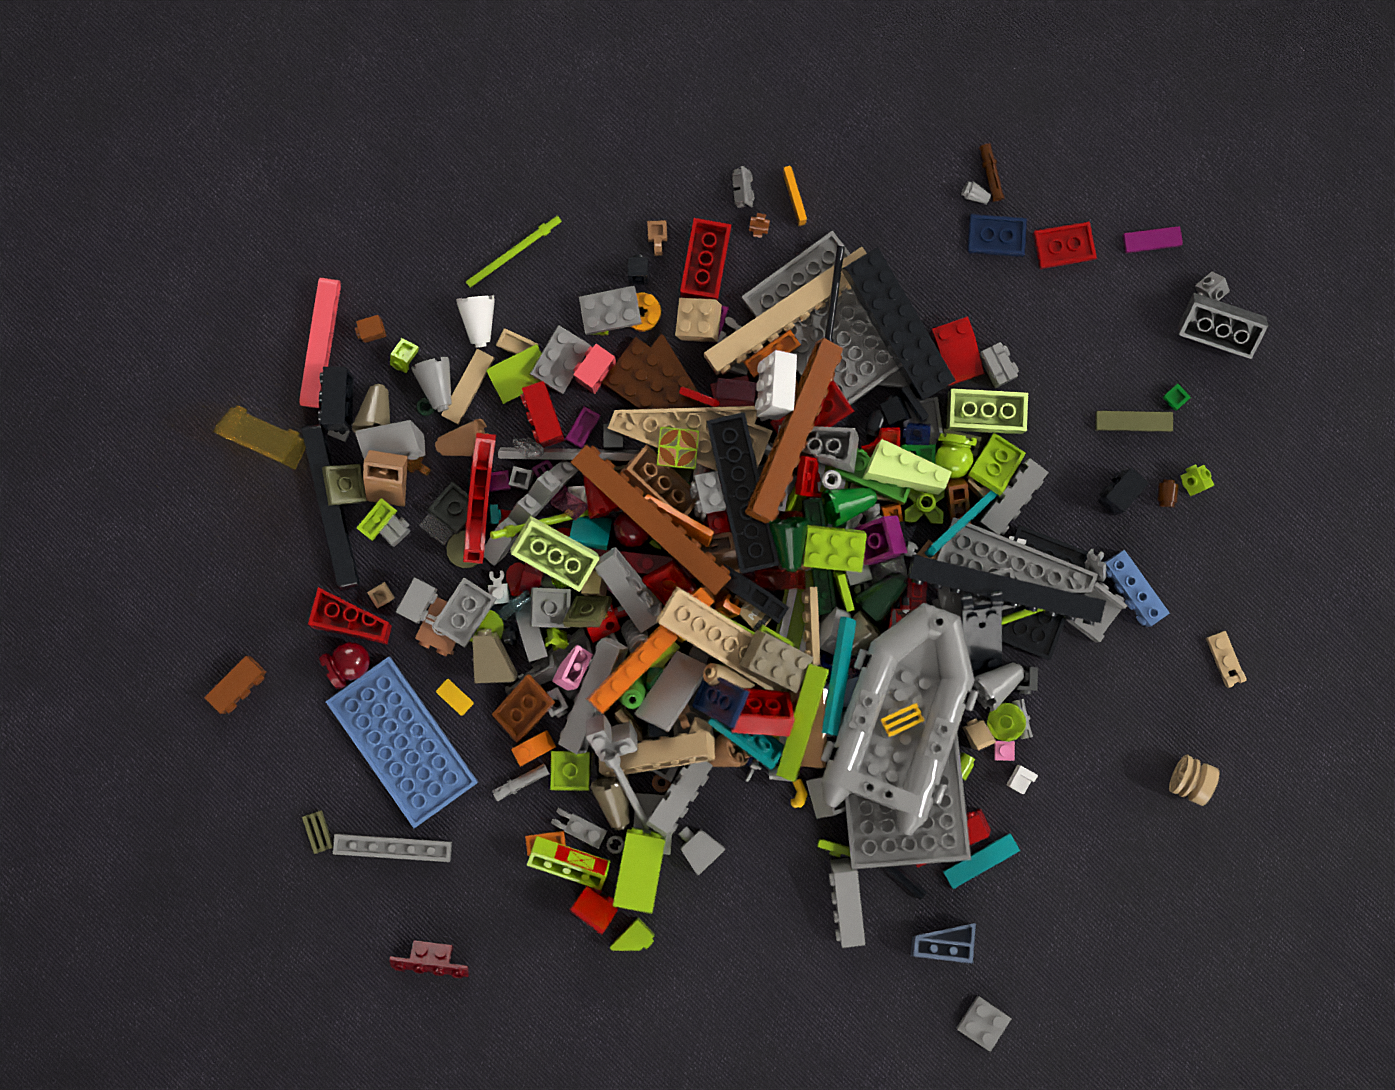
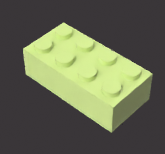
(987, 411)
(554, 553)

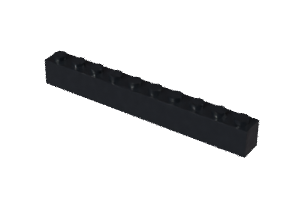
(1013, 590)

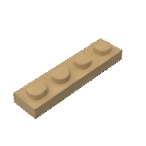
(811, 621)

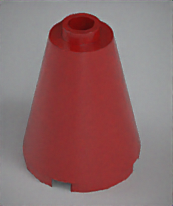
(598, 502)

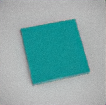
(592, 532)

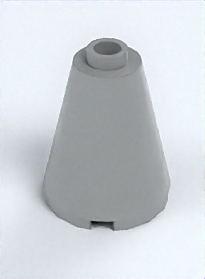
(435, 382)
(997, 684)

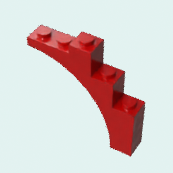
(478, 498)

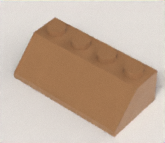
(659, 481)
(817, 739)

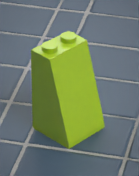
(639, 870)

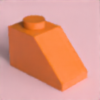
(533, 748)

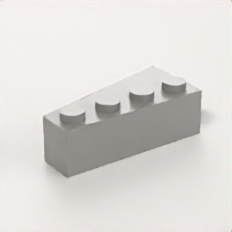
(833, 447)
(1017, 493)
(629, 589)
(678, 796)
(847, 903)

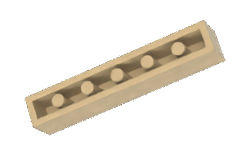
(665, 753)

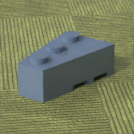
(948, 945)

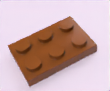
(523, 708)

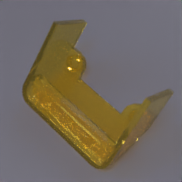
(261, 436)

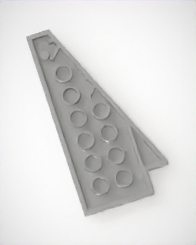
(990, 552)

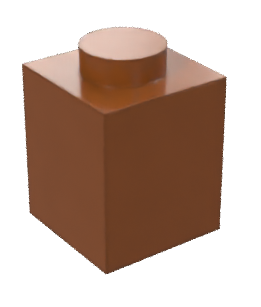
(370, 329)

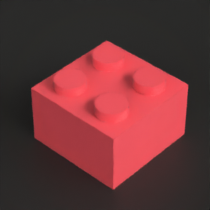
(594, 368)

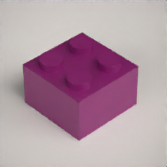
(883, 540)

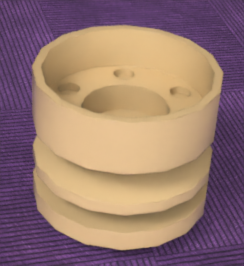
(1194, 780)

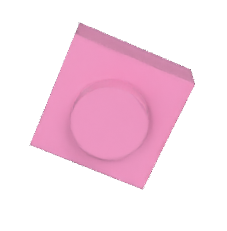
(1004, 750)

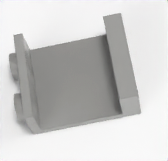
(1113, 606)

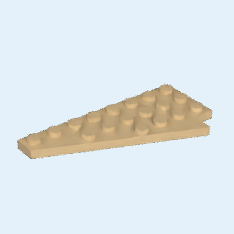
(646, 423)

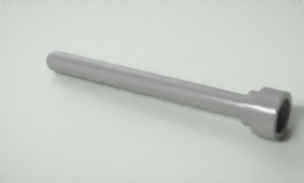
(612, 761)

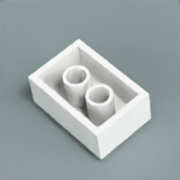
(776, 385)

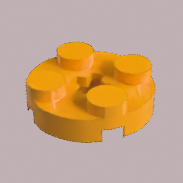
(653, 315)

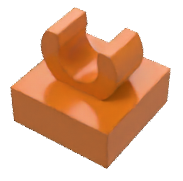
(727, 608)

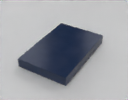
(996, 235)
(721, 701)

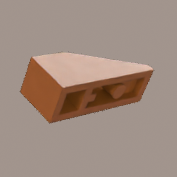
(957, 498)

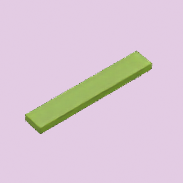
(804, 718)

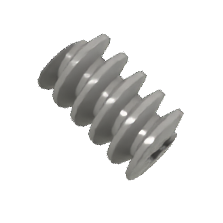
(632, 635)

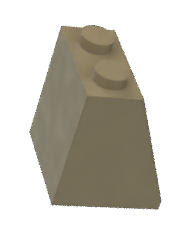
(491, 659)

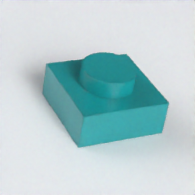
(493, 515)

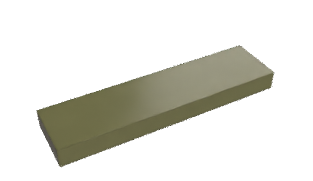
(1133, 421)

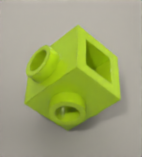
(1196, 479)

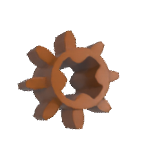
(759, 225)

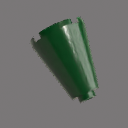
(789, 540)

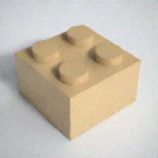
(698, 319)

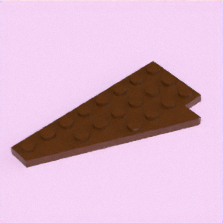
(651, 377)

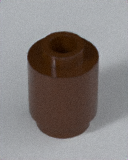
(1167, 493)

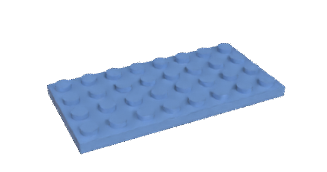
(402, 742)

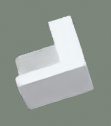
(1021, 779)

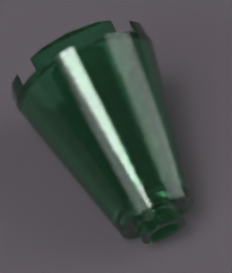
(882, 596)

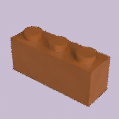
(236, 685)

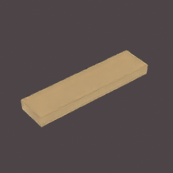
(468, 386)

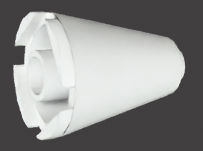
(477, 318)

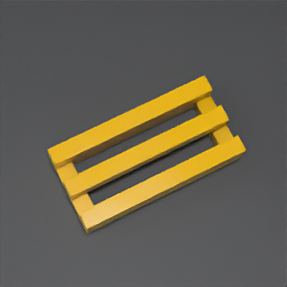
(917, 713)

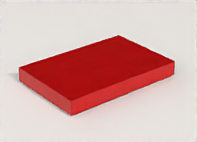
(1064, 245)

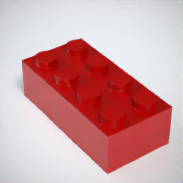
(705, 259)

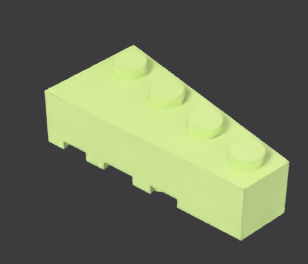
(905, 469)

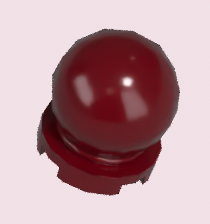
(628, 531)
(347, 663)

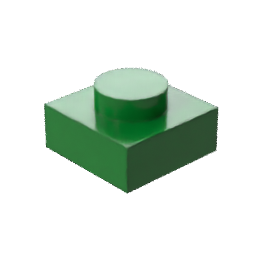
(1176, 397)

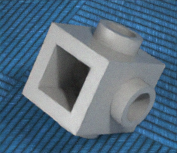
(1213, 286)

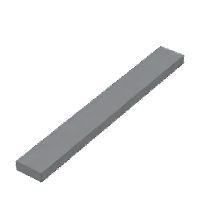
(567, 454)

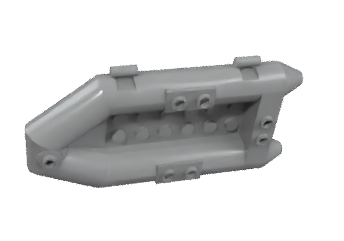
(912, 662)

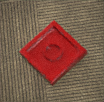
(666, 579)

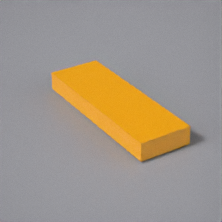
(794, 195)

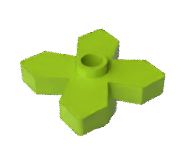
(931, 512)

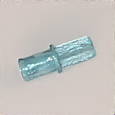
(514, 605)

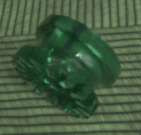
(424, 412)

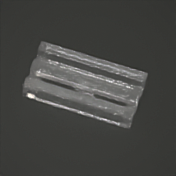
(526, 446)

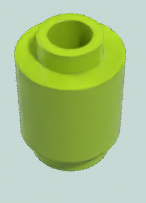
(966, 765)

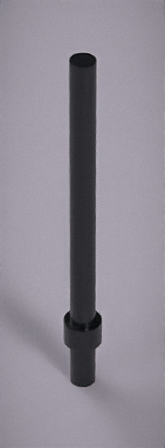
(834, 293)

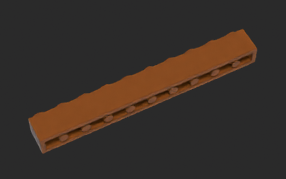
(794, 431)
(650, 519)

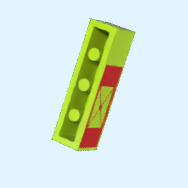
(568, 863)

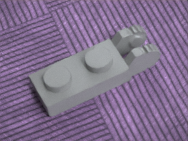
(581, 828)

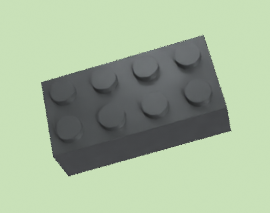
(1222, 326)

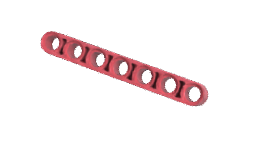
(319, 340)

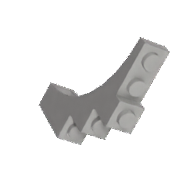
(530, 505)

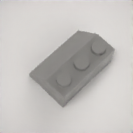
(393, 438)

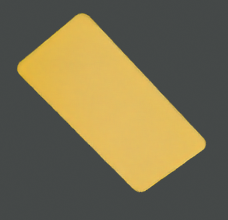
(454, 697)

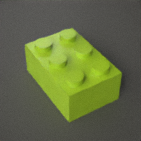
(834, 548)

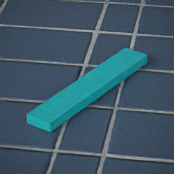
(961, 523)
(839, 676)

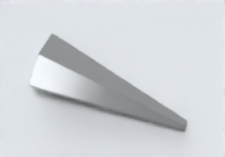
(546, 668)

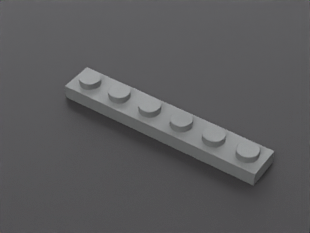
(392, 847)

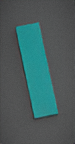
(981, 861)

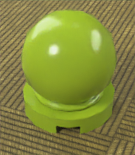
(955, 454)

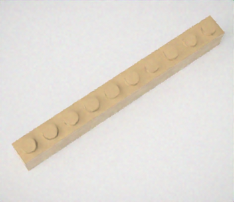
(777, 319)

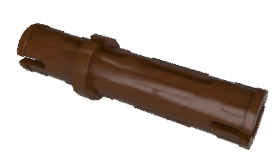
(989, 164)

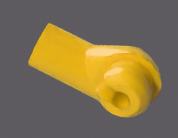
(801, 794)

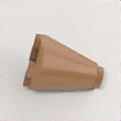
(728, 753)

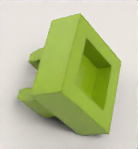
(557, 638)

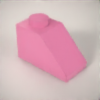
(572, 668)

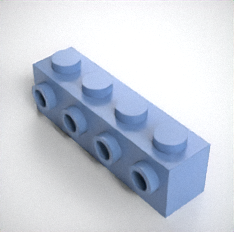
(1135, 589)

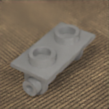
(743, 178)

